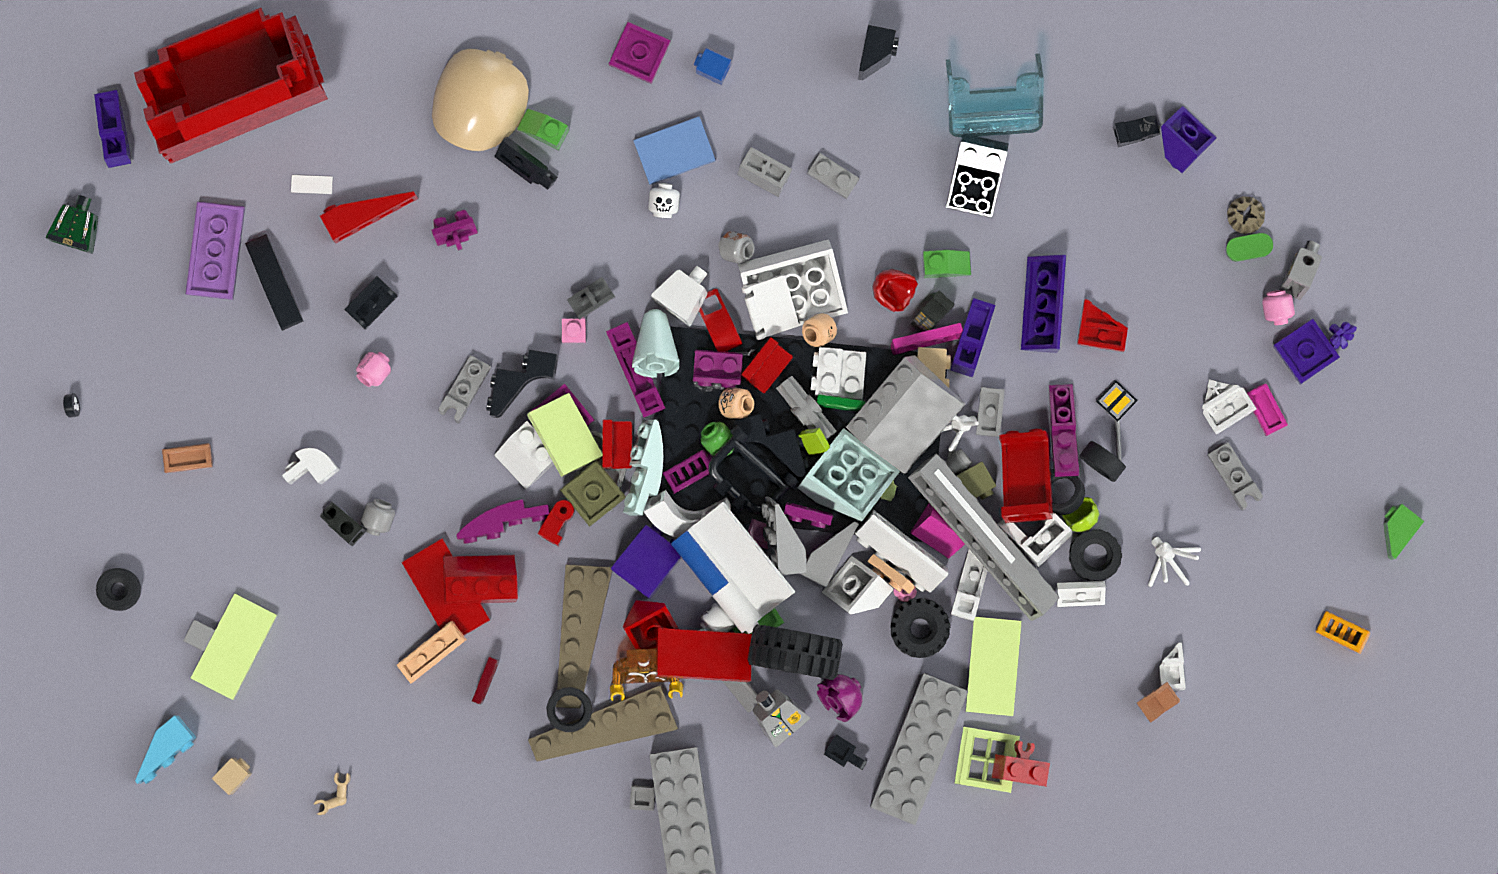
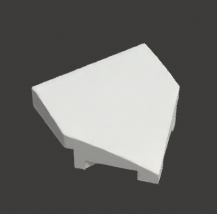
(1225, 405)

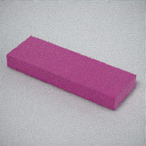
(926, 338)

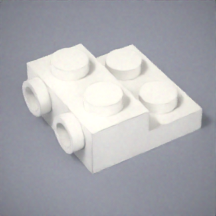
(839, 373)

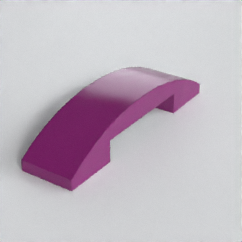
(641, 386)

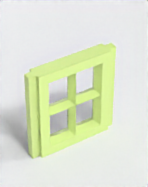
(965, 757)

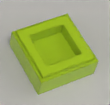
(814, 441)

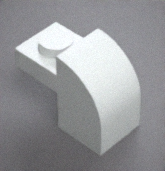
(315, 462)

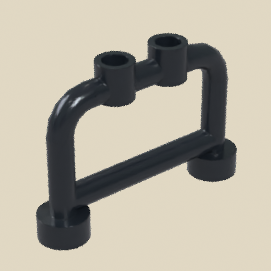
(724, 486)

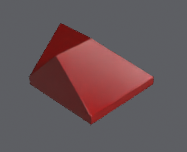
(643, 622)

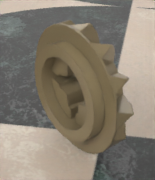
(1236, 219)

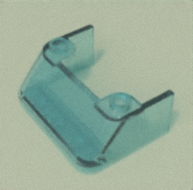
(995, 110)

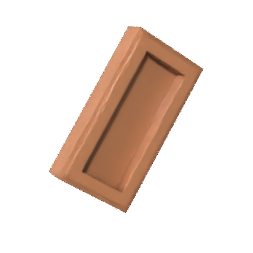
(187, 458)

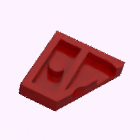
(1100, 329)

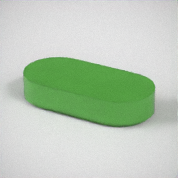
(1249, 247)

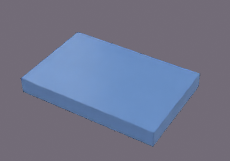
(674, 150)

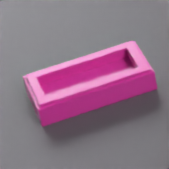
(1267, 410)

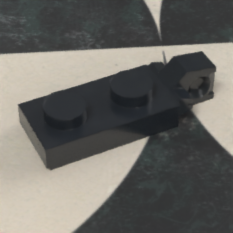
(524, 164)

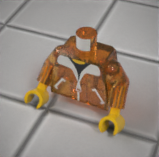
(639, 667)

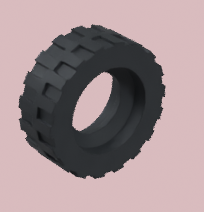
(1100, 537)

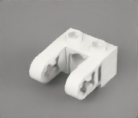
(1043, 543)

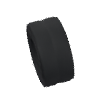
(130, 595)

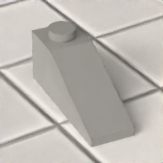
(825, 558)

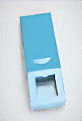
(166, 743)

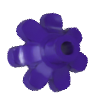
(1342, 334)

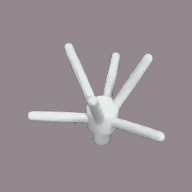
(960, 425)
(1166, 554)

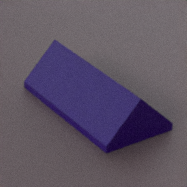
(1043, 303)

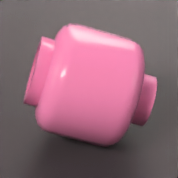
(1278, 307)
(373, 369)

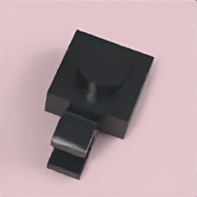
(842, 752)

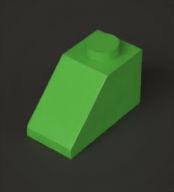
(543, 128)
(946, 263)
(1399, 529)

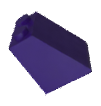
(647, 561)

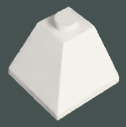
(857, 588)

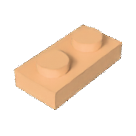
(897, 580)

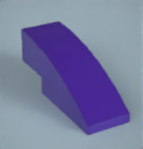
(112, 129)
(972, 337)

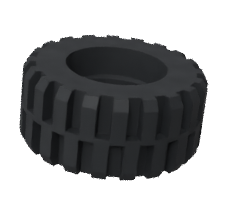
(795, 651)

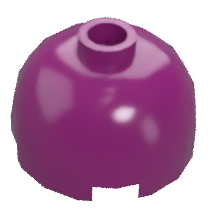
(842, 695)

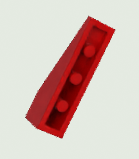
(355, 216)

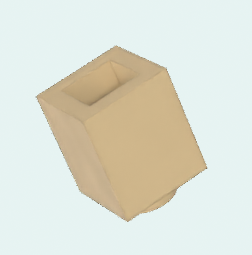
(232, 775)

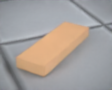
(431, 652)

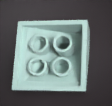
(849, 477)

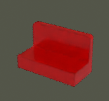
(767, 366)
(617, 444)

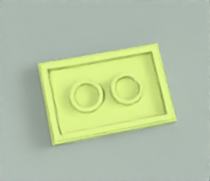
(564, 434)

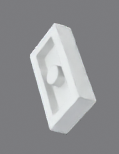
(1081, 593)

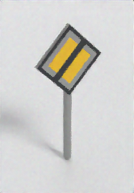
(1116, 403)

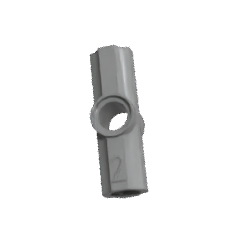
(805, 407)

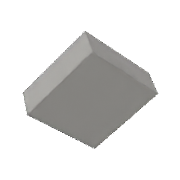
(199, 635)
(642, 798)

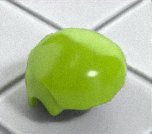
(1084, 517)

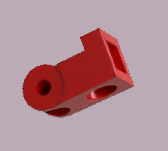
(555, 521)

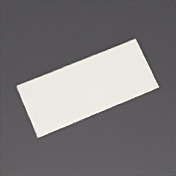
(311, 184)

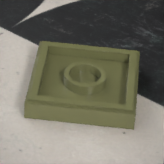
(593, 493)

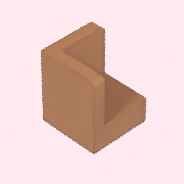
(1158, 702)

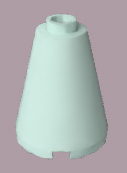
(655, 346)

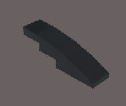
(274, 282)

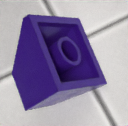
(1184, 139)

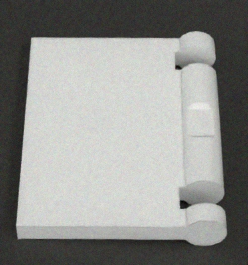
(770, 306)

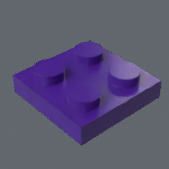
(1306, 351)

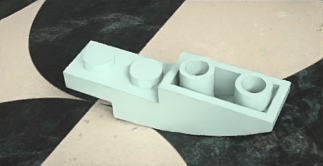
(648, 461)

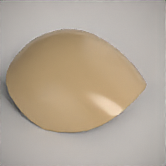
(479, 99)

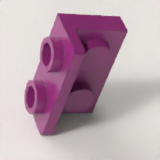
(717, 368)

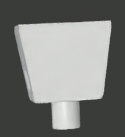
(682, 294)

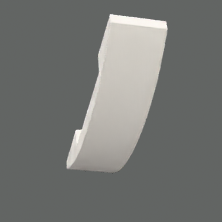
(969, 588)

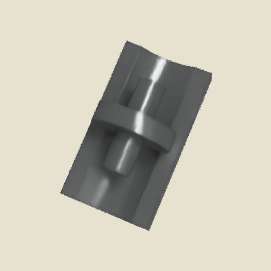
(591, 298)

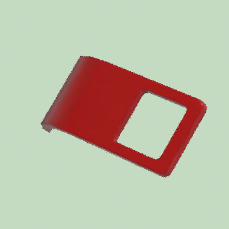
(721, 326)

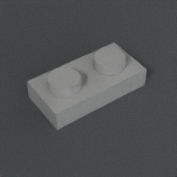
(833, 176)
(990, 412)

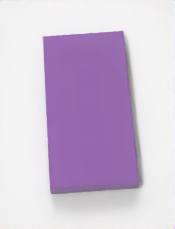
(215, 250)

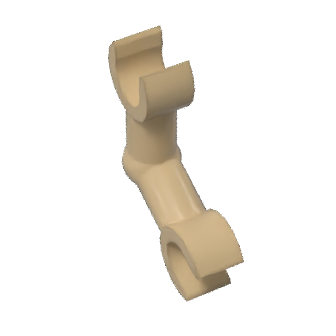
(341, 795)

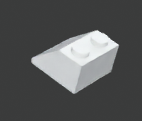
(525, 455)

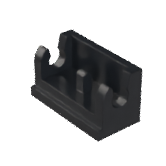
(371, 302)

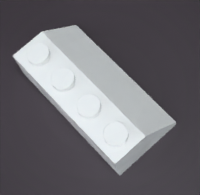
(901, 551)

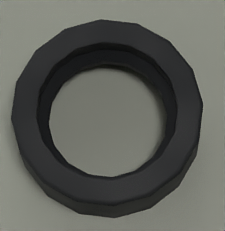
(1102, 461)
(1075, 501)
(569, 691)

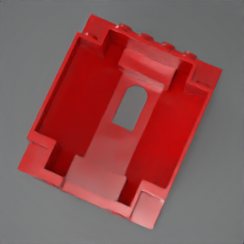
(228, 82)

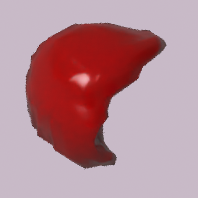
(894, 289)

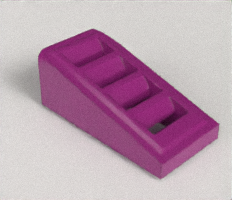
(706, 457)

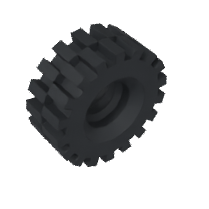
(920, 609)

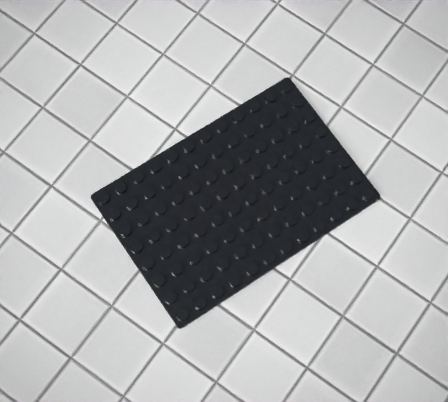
(695, 406)

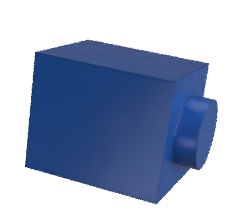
(712, 66)

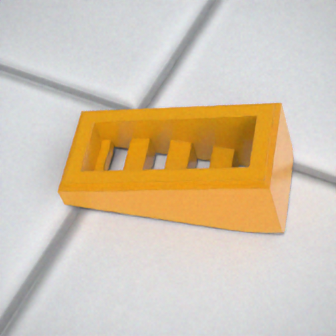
(1346, 624)

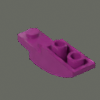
(1063, 430)
(492, 521)

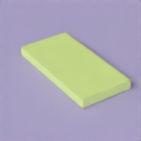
(234, 646)
(993, 666)

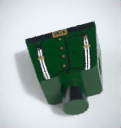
(75, 226)

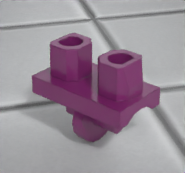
(455, 232)

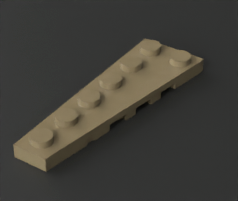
(581, 616)
(621, 722)

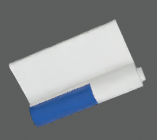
(732, 567)

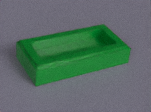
(840, 403)

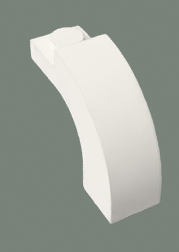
(671, 518)

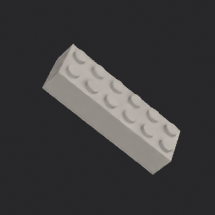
(919, 749)
(682, 812)

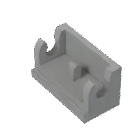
(764, 171)

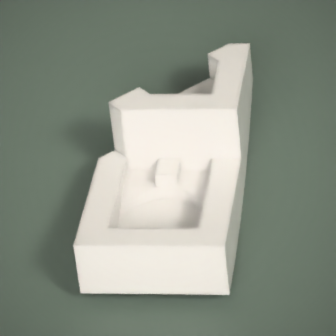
(1172, 669)

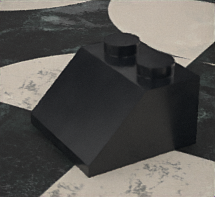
(877, 50)

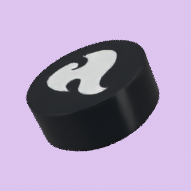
(71, 405)

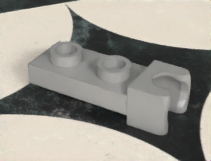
(465, 388)
(1234, 475)

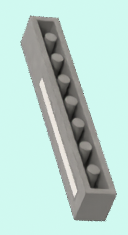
(984, 537)

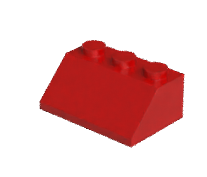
(480, 579)

